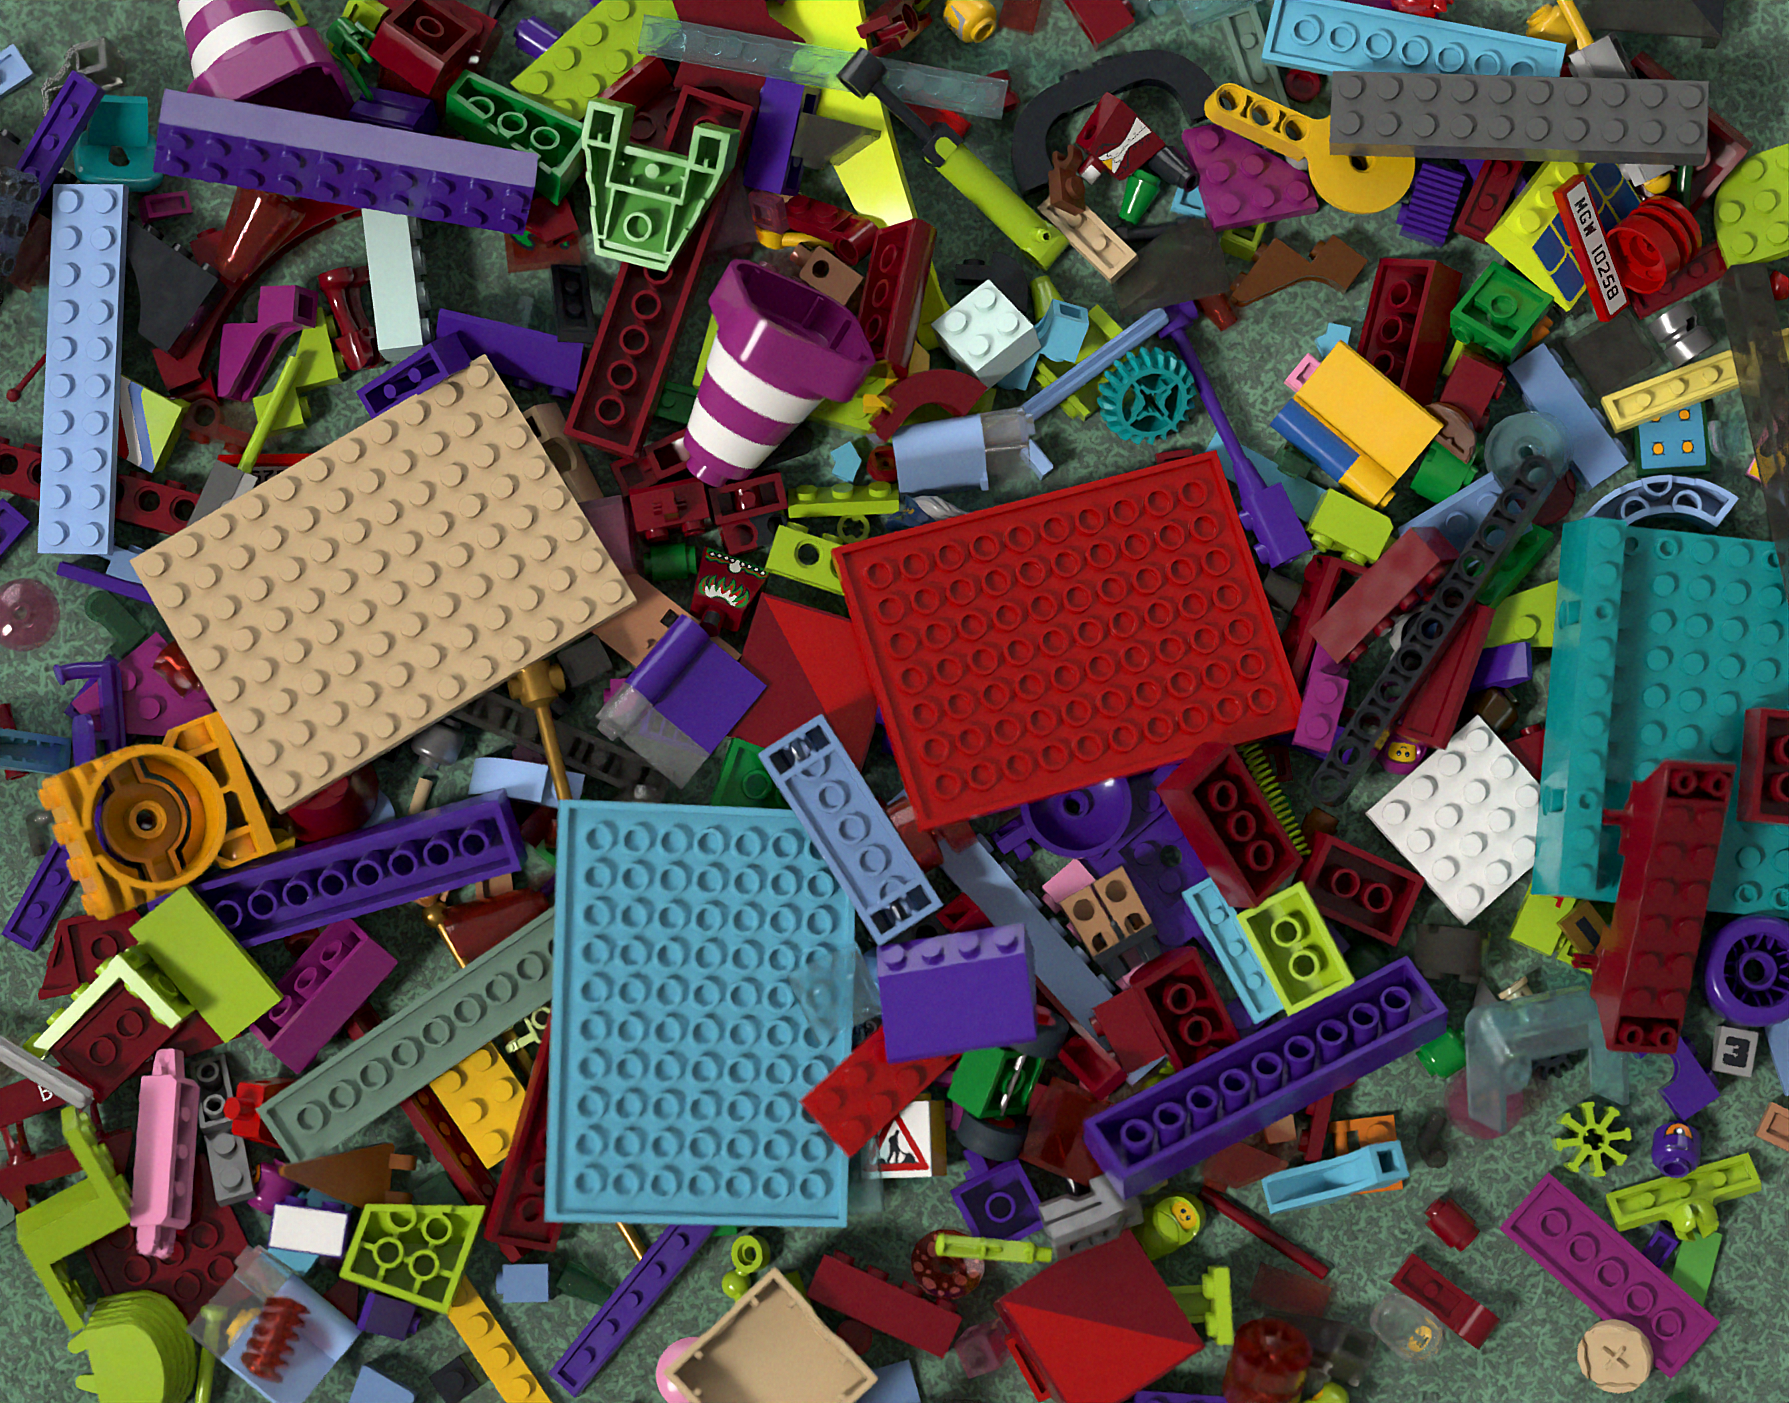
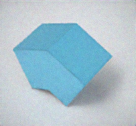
(1333, 335)
(846, 462)

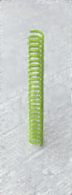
(1270, 795)

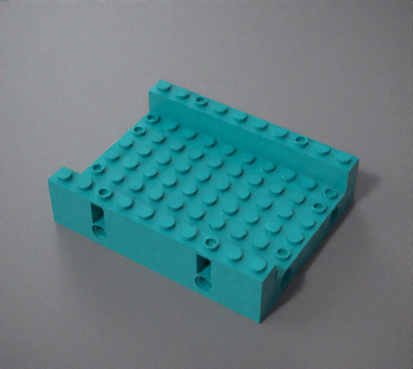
(1649, 664)

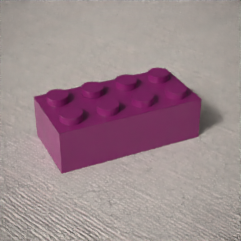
(323, 992)

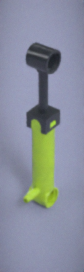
(943, 149)

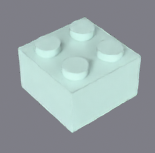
(986, 335)

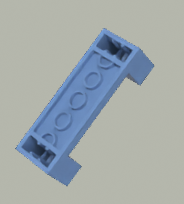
(850, 829)

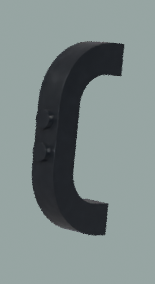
(1083, 90)

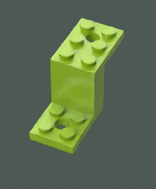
(74, 1217)

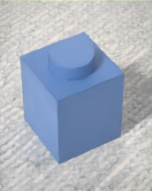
(524, 1282)

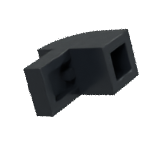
(1004, 274)

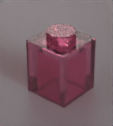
(982, 1348)

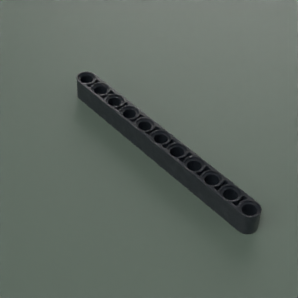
(1435, 612)

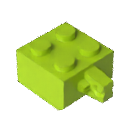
(1349, 529)

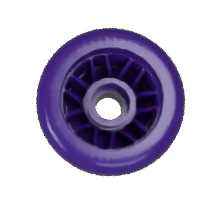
(1722, 976)

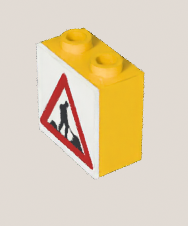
(915, 1140)

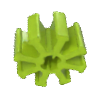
(1596, 1128)

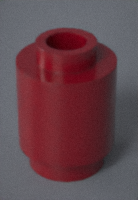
(1451, 1223)

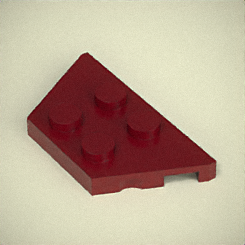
(82, 947)

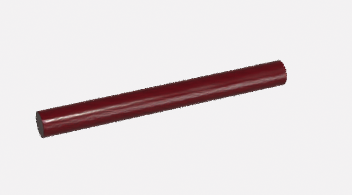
(1263, 1232)

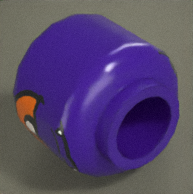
(1676, 1149)

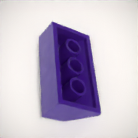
(519, 353)

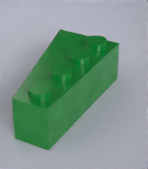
(508, 120)

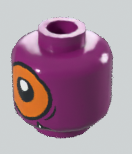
(271, 1186)

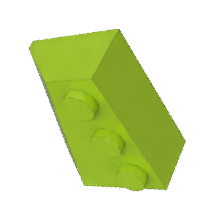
(414, 1251)

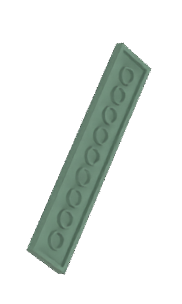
(415, 1044)

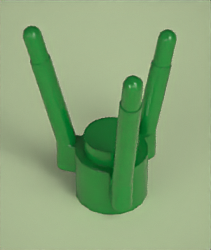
(349, 39)

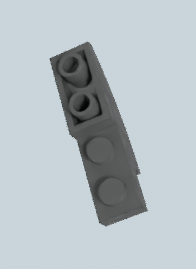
(227, 1153)

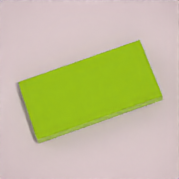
(206, 962)

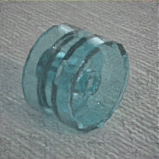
(1535, 429)

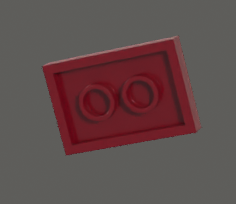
(111, 1042)

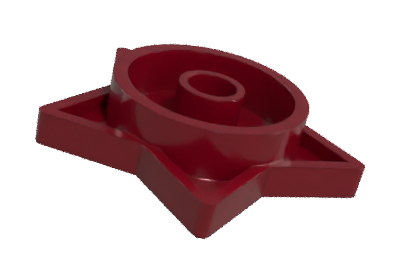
(735, 15)

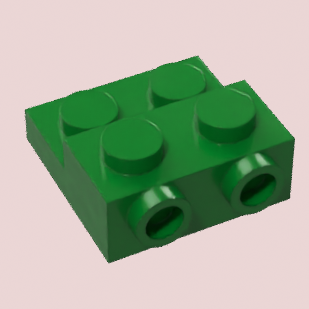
(1500, 313)

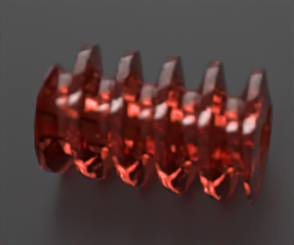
(271, 1337)

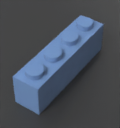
(1548, 389)

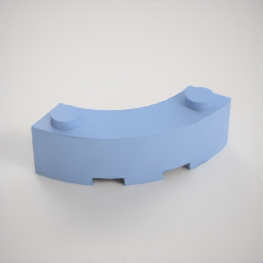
(1668, 497)

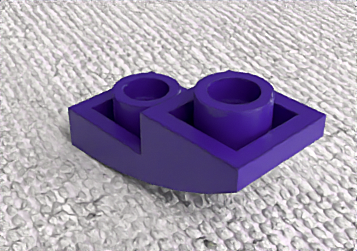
(1502, 667)

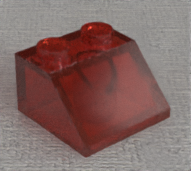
(1238, 1167)

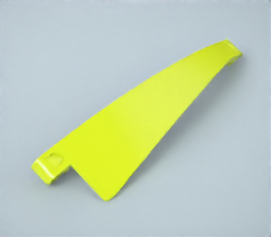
(875, 174)

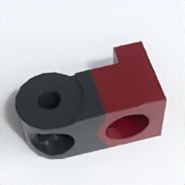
(751, 533)

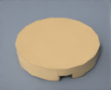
(1615, 1356)

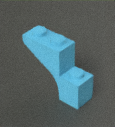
(1060, 339)
(1335, 1178)

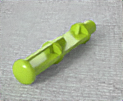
(991, 1249)

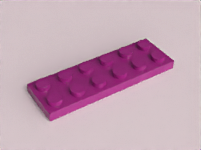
(1608, 1272)

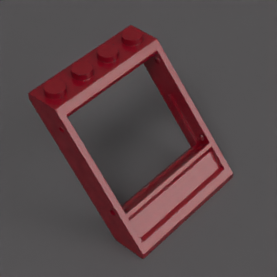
(1439, 701)

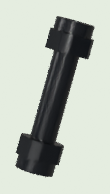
(1146, 233)

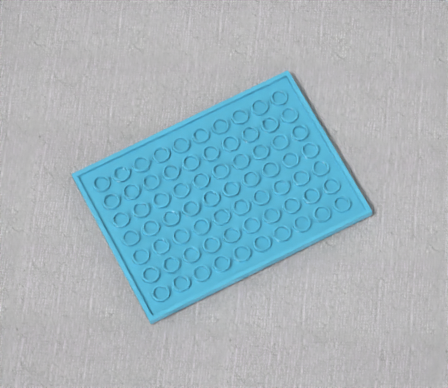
(679, 1022)

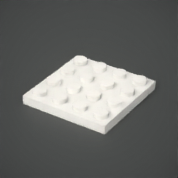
(1464, 819)

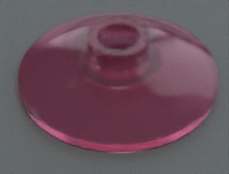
(41, 616)

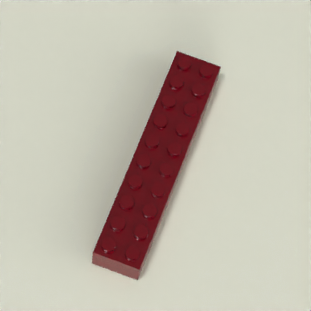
(651, 305)

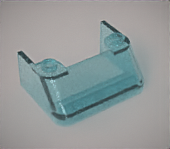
(1514, 1031)

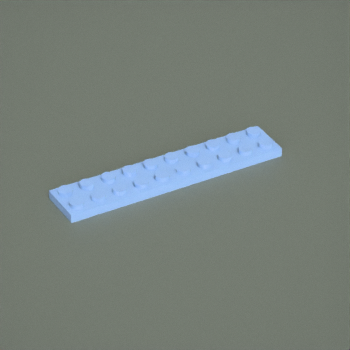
(83, 369)

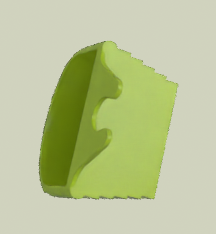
(137, 1350)

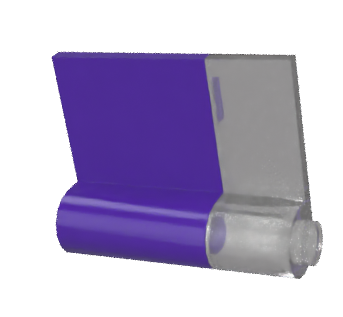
(680, 701)

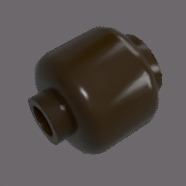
(1496, 708)

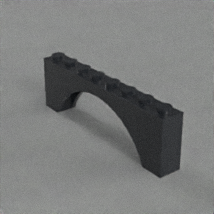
(172, 288)

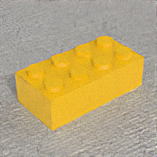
(484, 1101)

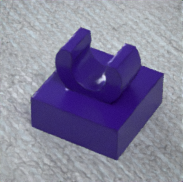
(1013, 837)

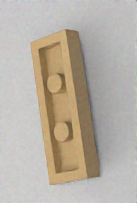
(1092, 240)

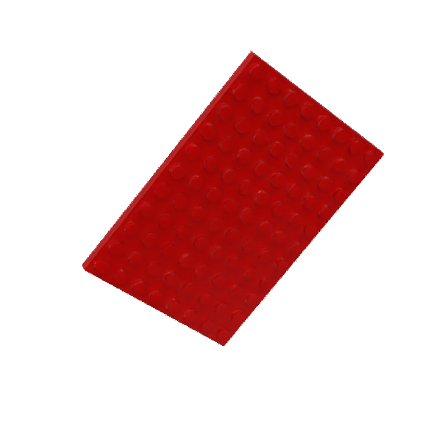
(1067, 639)

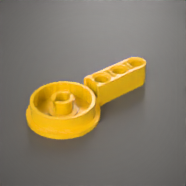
(1333, 176)

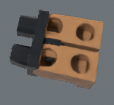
(1119, 931)

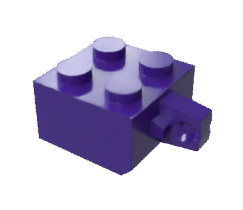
(997, 1199)

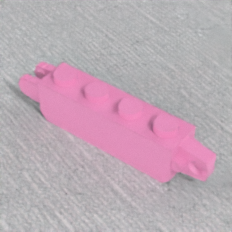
(164, 1154)

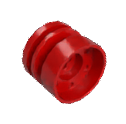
(1654, 243)

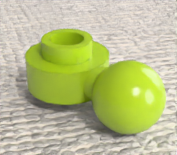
(738, 1278)

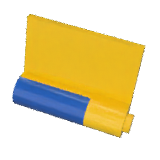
(1356, 426)

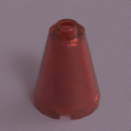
(254, 230)
(487, 921)

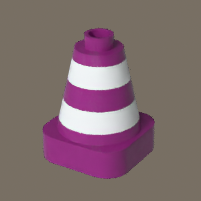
(261, 58)
(768, 369)

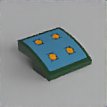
(1673, 444)

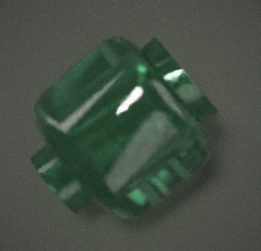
(1366, 957)

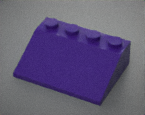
(957, 993)

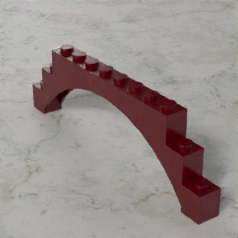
(545, 220)

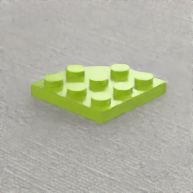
(1754, 209)

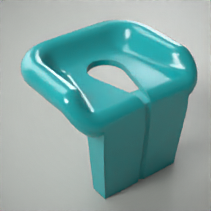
(124, 124)

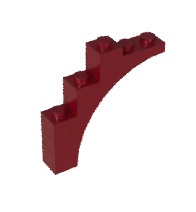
(1080, 1050)

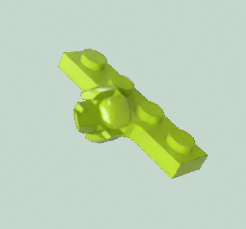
(1686, 1199)

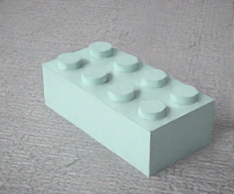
(396, 283)

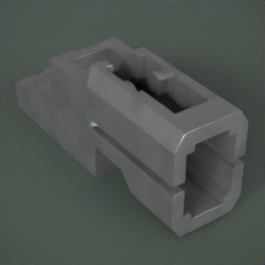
(1091, 1218)

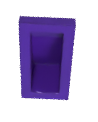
(1660, 1244)

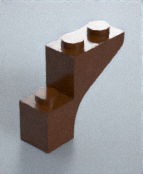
(1282, 267)

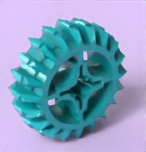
(1129, 417)

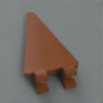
(355, 1175)

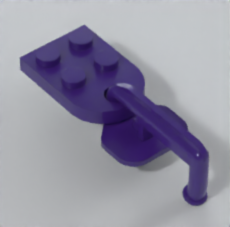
(111, 720)

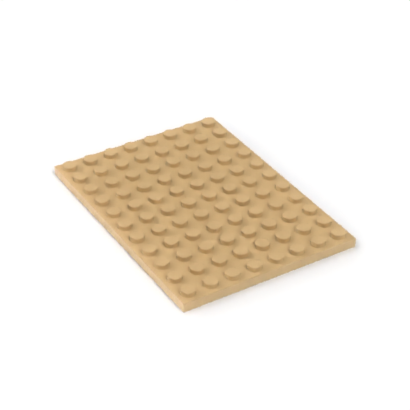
(382, 583)

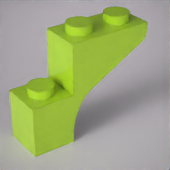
(319, 369)

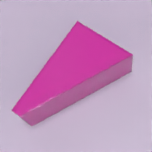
(163, 206)

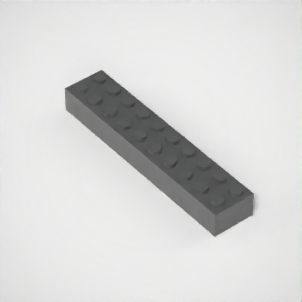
(1519, 118)

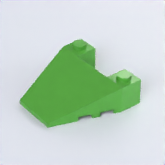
(648, 196)

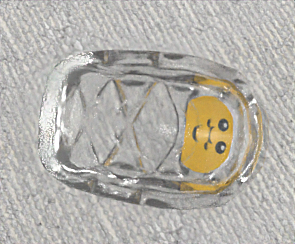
(1408, 1328)

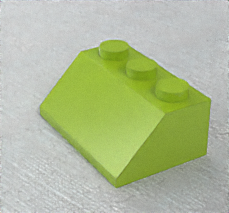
(1295, 948)

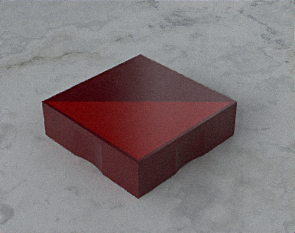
(809, 670)
(1099, 1324)

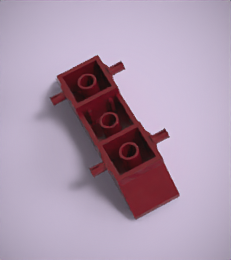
(1666, 879)

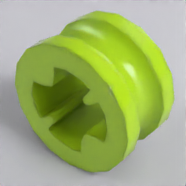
(855, 518)

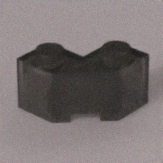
(96, 60)

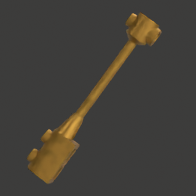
(537, 690)

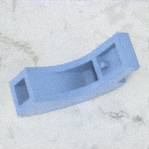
(522, 780)

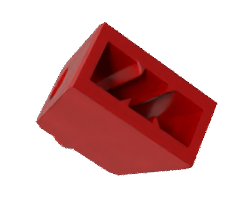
(242, 1108)

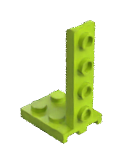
(142, 979)
(1208, 1303)

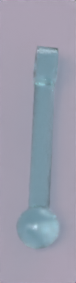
(1357, 326)

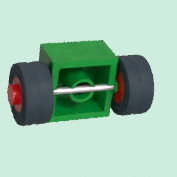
(999, 1084)

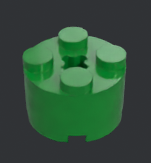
(1444, 473)

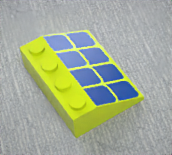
(1534, 233)

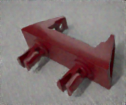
(31, 1167)

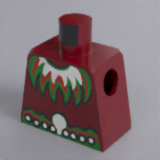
(726, 591)

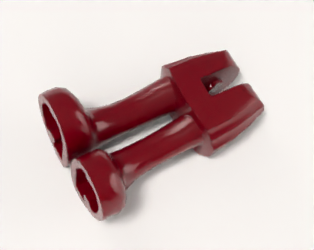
(358, 339)

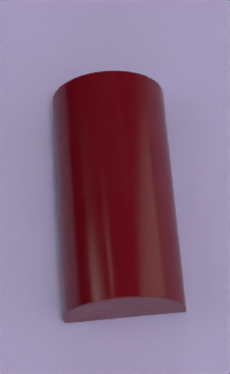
(896, 294)
(1184, 1007)

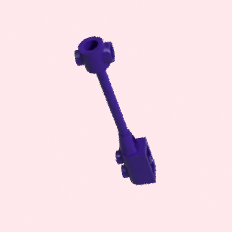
(1264, 507)

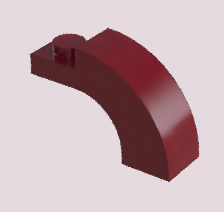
(941, 387)

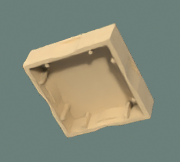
(770, 1353)

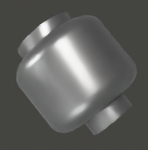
(439, 744)

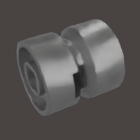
(1681, 334)

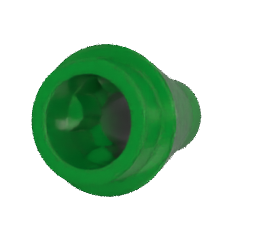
(1138, 195)

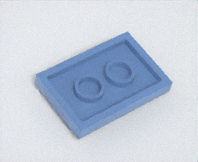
(1464, 512)

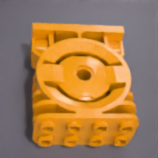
(117, 888)

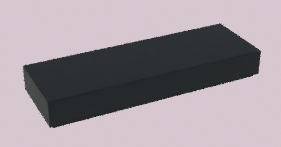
(572, 303)

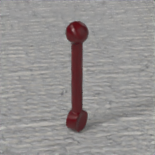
(13, 394)

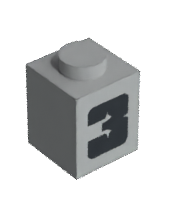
(1733, 1050)

